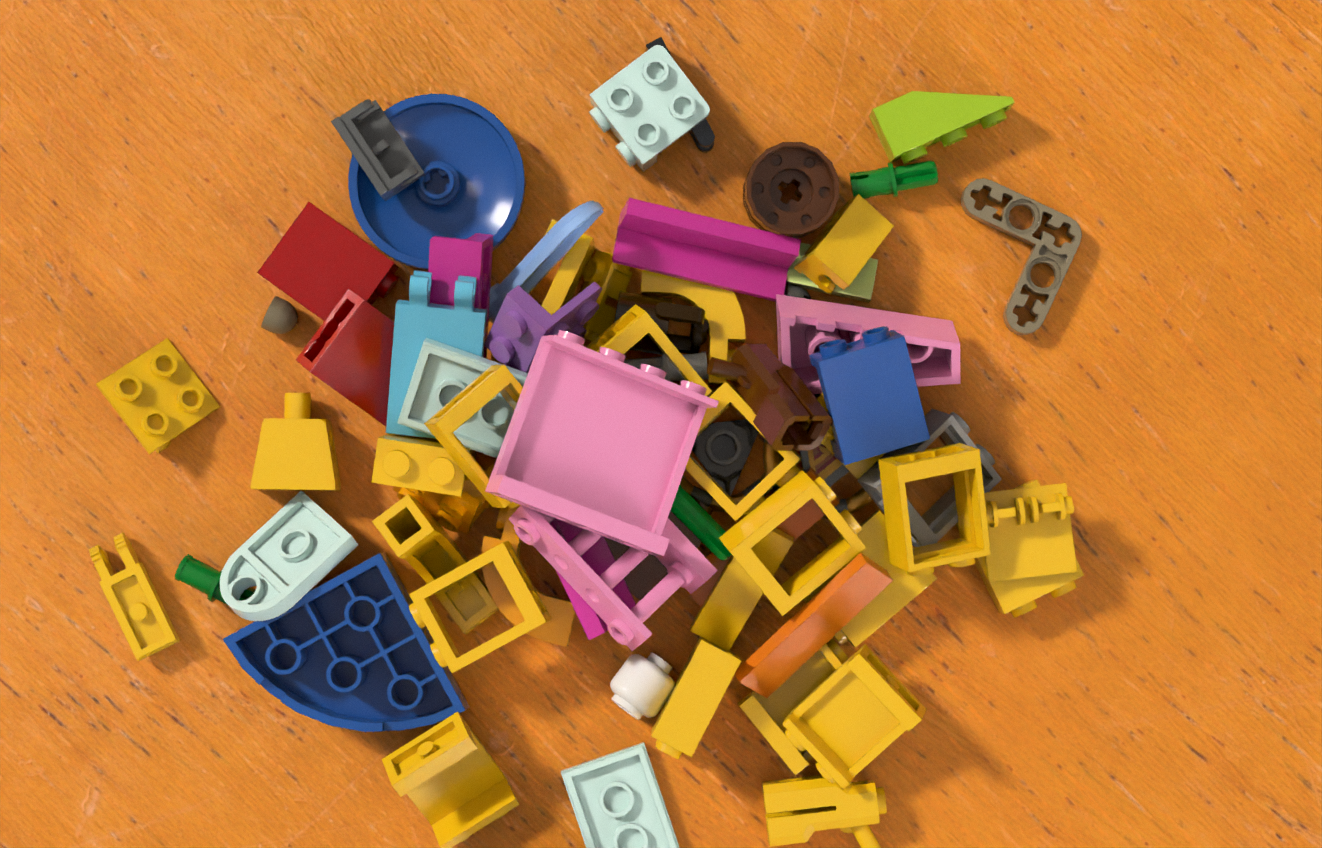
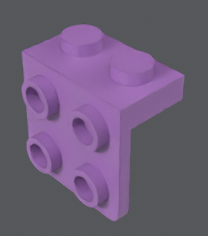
(524, 321)

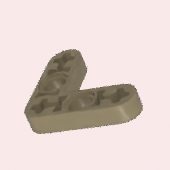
(1042, 252)

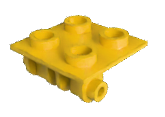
(158, 396)
(1029, 532)

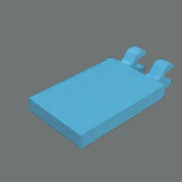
(415, 320)

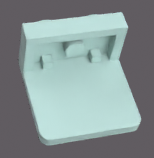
(648, 107)

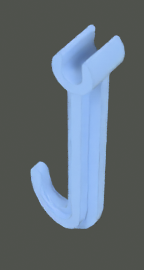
(545, 254)

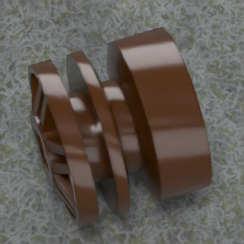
(815, 183)

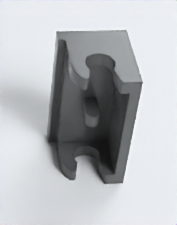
(378, 148)

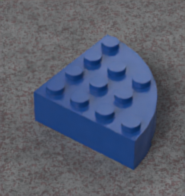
(352, 655)

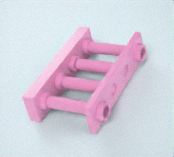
(683, 561)

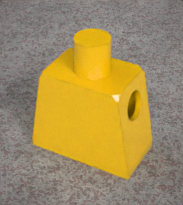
(296, 450)

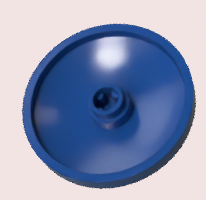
(469, 182)

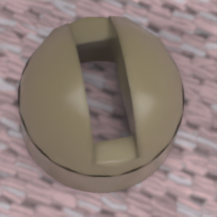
(280, 317)

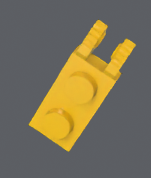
(134, 600)

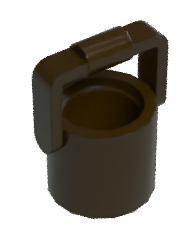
(661, 311)

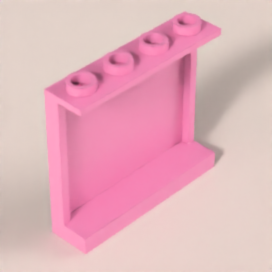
(599, 442)

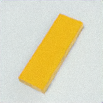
(737, 594)

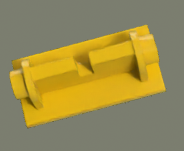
(612, 279)

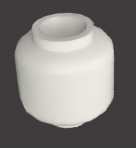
(642, 685)

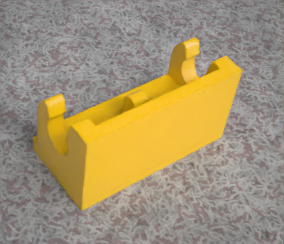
(844, 245)

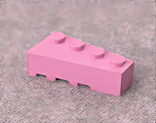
(810, 323)

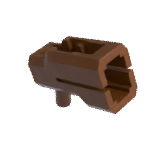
(776, 397)

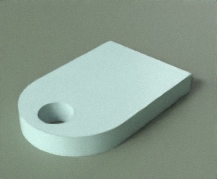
(284, 560)

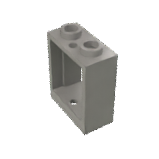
(943, 514)

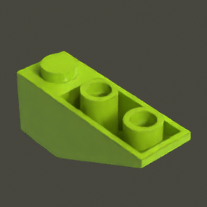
(926, 118)

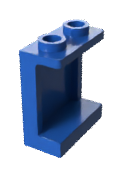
(870, 395)

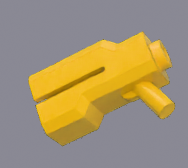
(813, 804)

